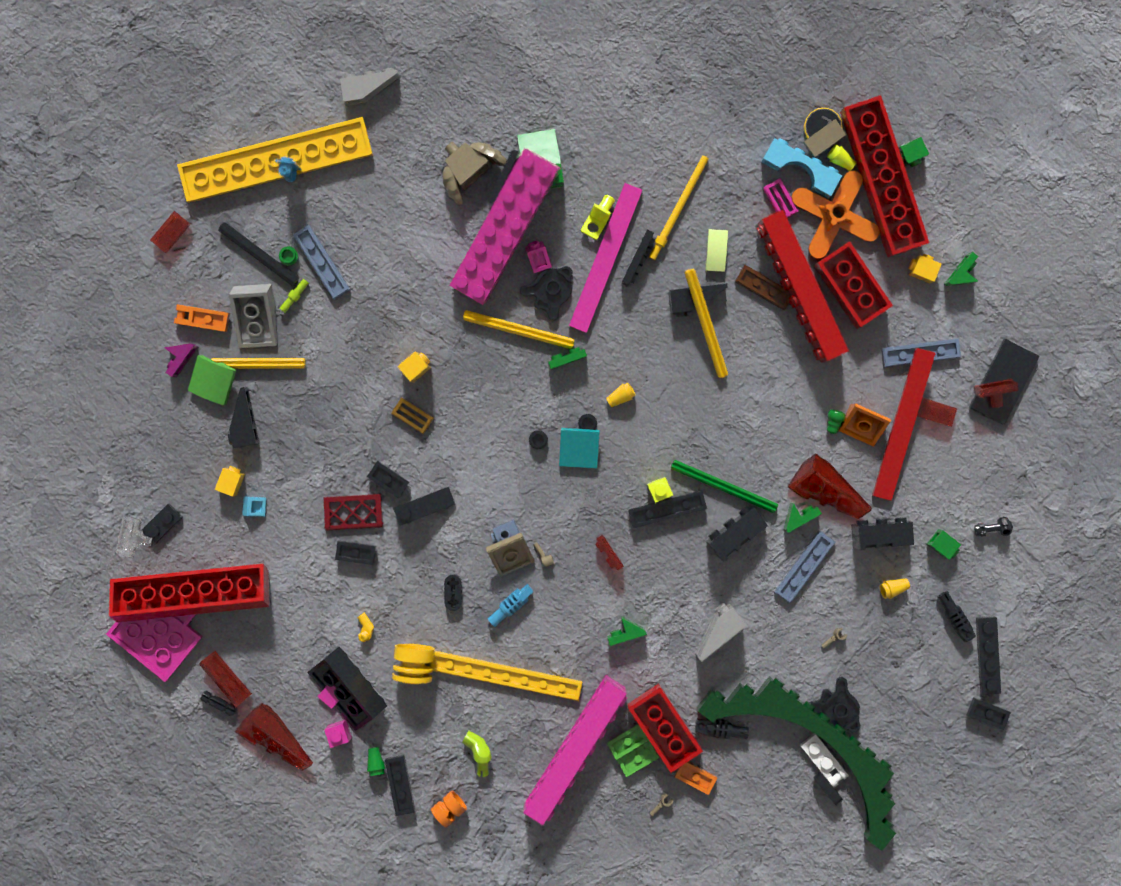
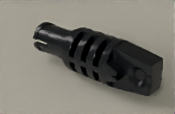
(956, 617)
(720, 729)

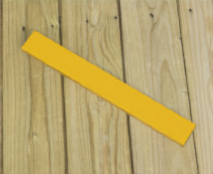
(506, 675)

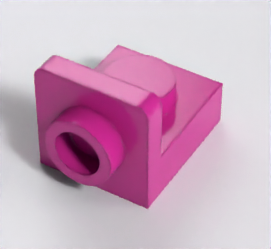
(538, 256)

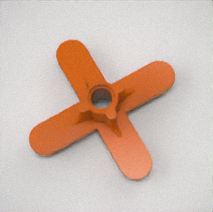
(830, 224)

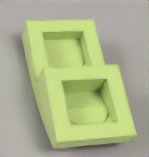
(716, 250)

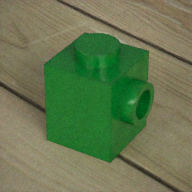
(913, 152)

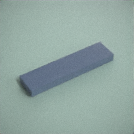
(321, 262)
(903, 354)
(804, 567)

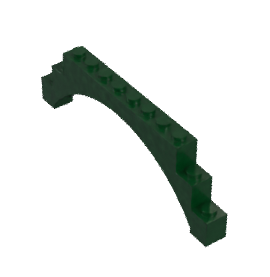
(778, 702)

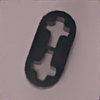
(448, 592)
(828, 788)

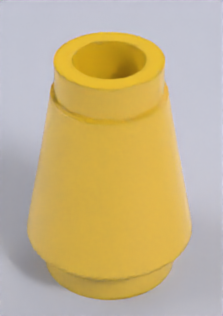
(621, 395)
(892, 588)

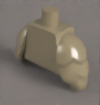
(467, 165)

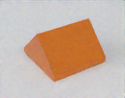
(864, 424)

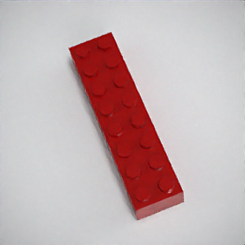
(884, 176)
(802, 286)
(189, 593)

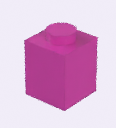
(338, 733)

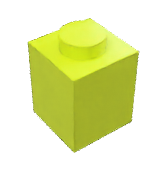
(659, 489)

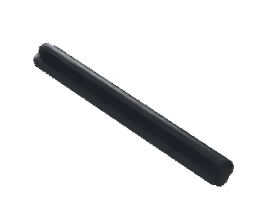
(258, 254)

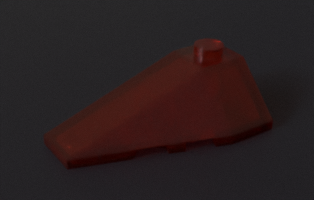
(825, 484)
(268, 730)

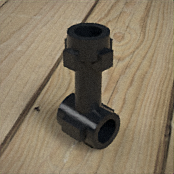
(1003, 525)

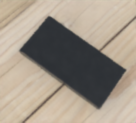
(1009, 363)

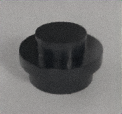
(587, 421)
(538, 439)

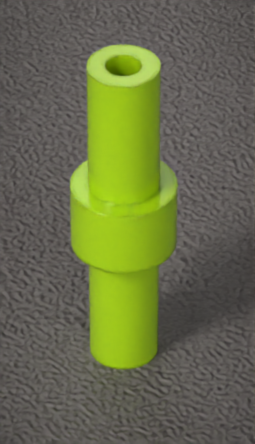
(294, 295)

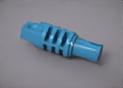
(511, 605)

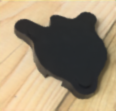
(551, 289)
(839, 706)

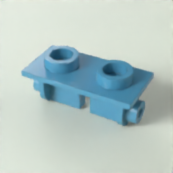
(288, 168)

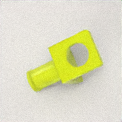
(599, 215)

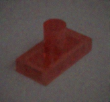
(995, 390)

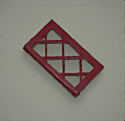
(343, 499)

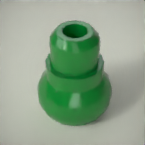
(835, 420)

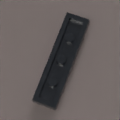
(667, 509)
(988, 655)

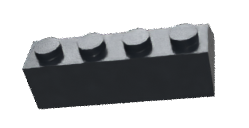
(356, 696)

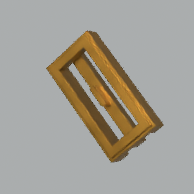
(426, 424)

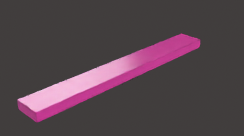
(605, 257)

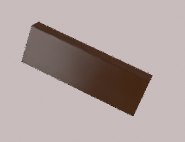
(763, 287)

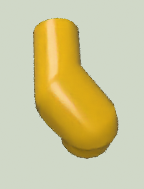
(367, 628)

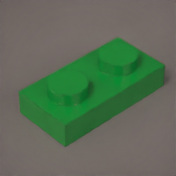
(559, 360)

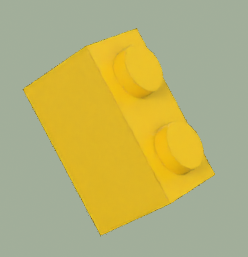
(415, 366)

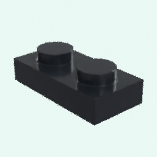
(388, 479)
(162, 523)
(355, 552)
(988, 713)

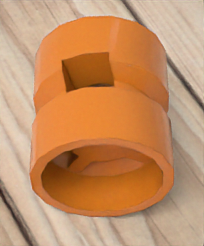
(448, 809)

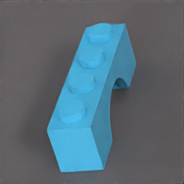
(823, 178)

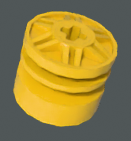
(413, 666)

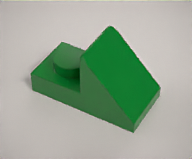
(960, 275)
(796, 520)
(631, 632)

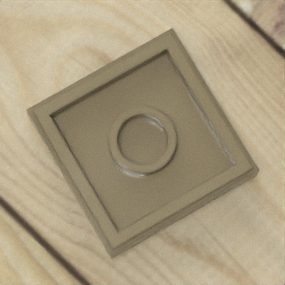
(510, 554)

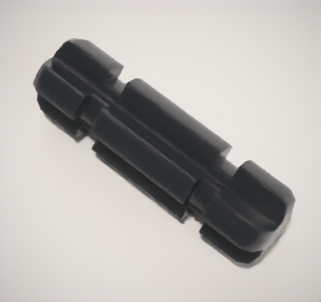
(218, 703)

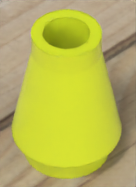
(841, 158)

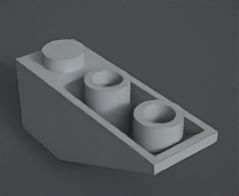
(364, 87)

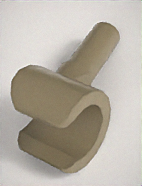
(546, 560)
(835, 636)
(661, 804)

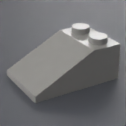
(254, 315)
(722, 627)

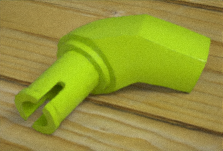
(480, 752)

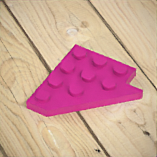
(157, 642)

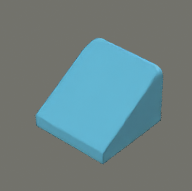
(254, 506)

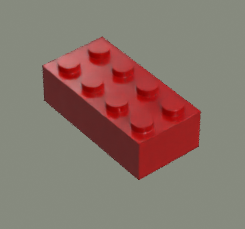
(853, 285)
(664, 728)

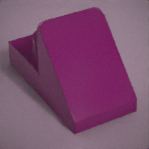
(183, 354)

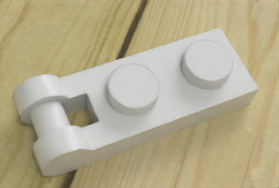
(823, 759)

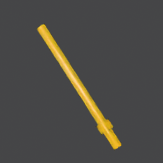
(661, 241)

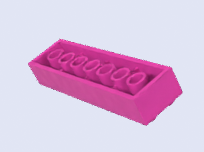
(505, 226)
(574, 750)

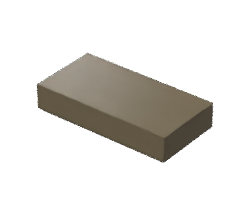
(824, 138)

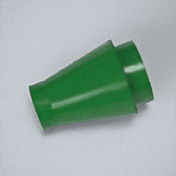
(375, 763)

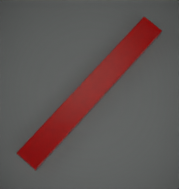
(903, 423)

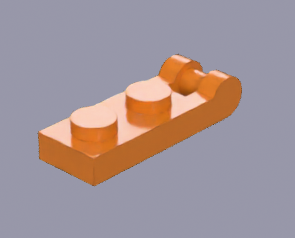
(202, 318)

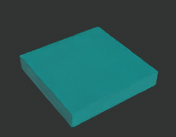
(579, 448)

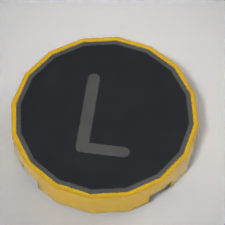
(818, 119)

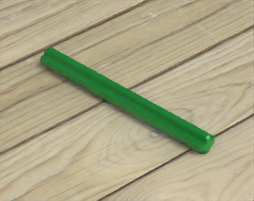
(724, 486)

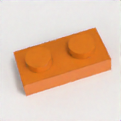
(696, 777)

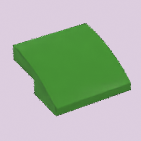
(212, 380)
(633, 750)

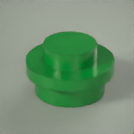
(288, 256)

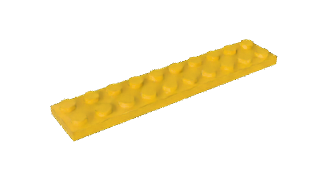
(257, 163)

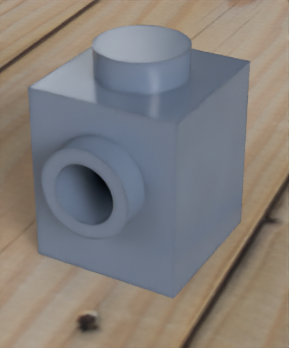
(504, 531)

